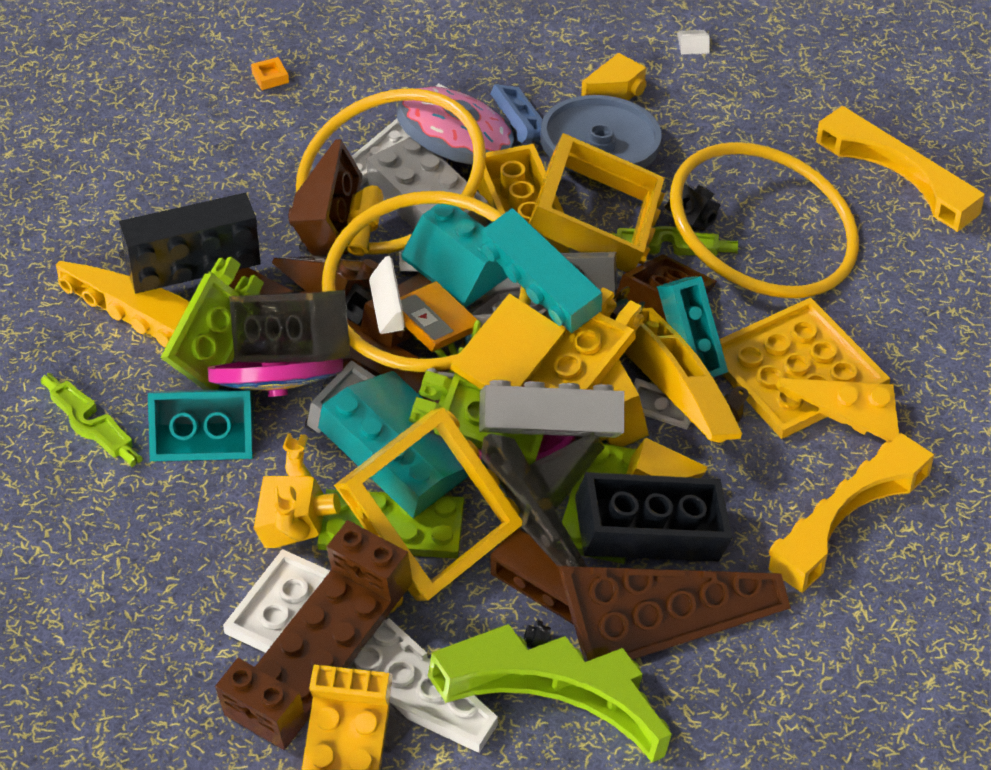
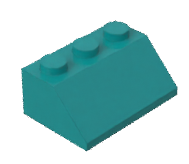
(449, 251)
(201, 424)

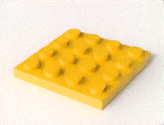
(793, 345)

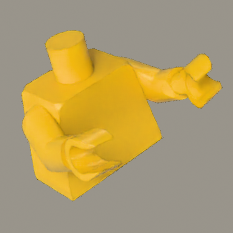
(294, 504)

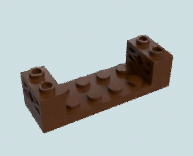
(328, 630)

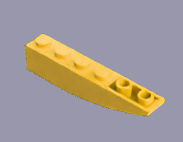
(148, 312)
(682, 377)

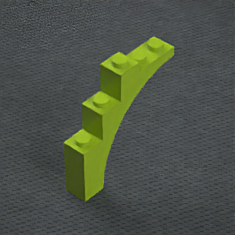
(555, 670)

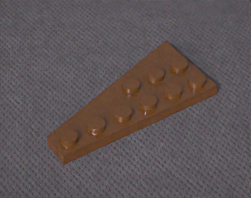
(663, 607)

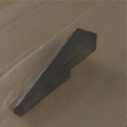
(539, 516)

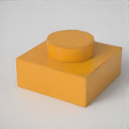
(270, 73)

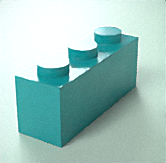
(690, 315)

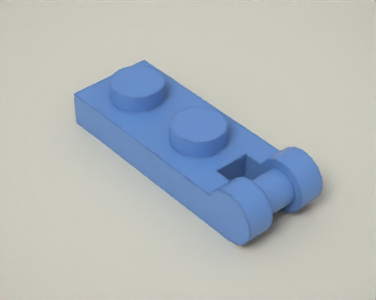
(519, 112)

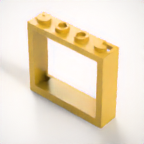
(612, 172)
(468, 455)

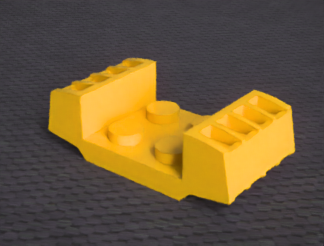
(347, 719)

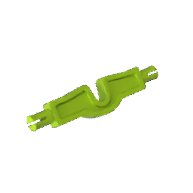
(671, 234)
(101, 429)

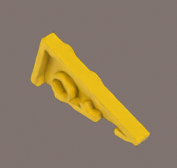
(858, 404)

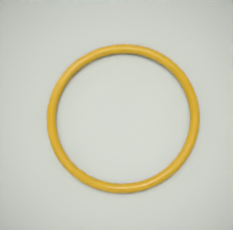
(389, 96)
(361, 221)
(735, 276)

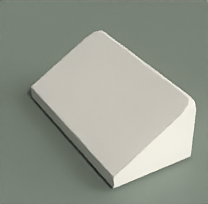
(386, 298)
(659, 405)

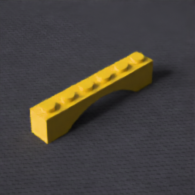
(854, 137)
(893, 471)

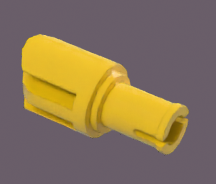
(360, 202)

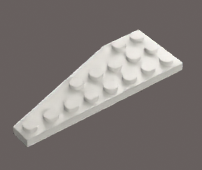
(285, 590)

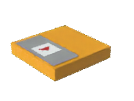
(436, 316)

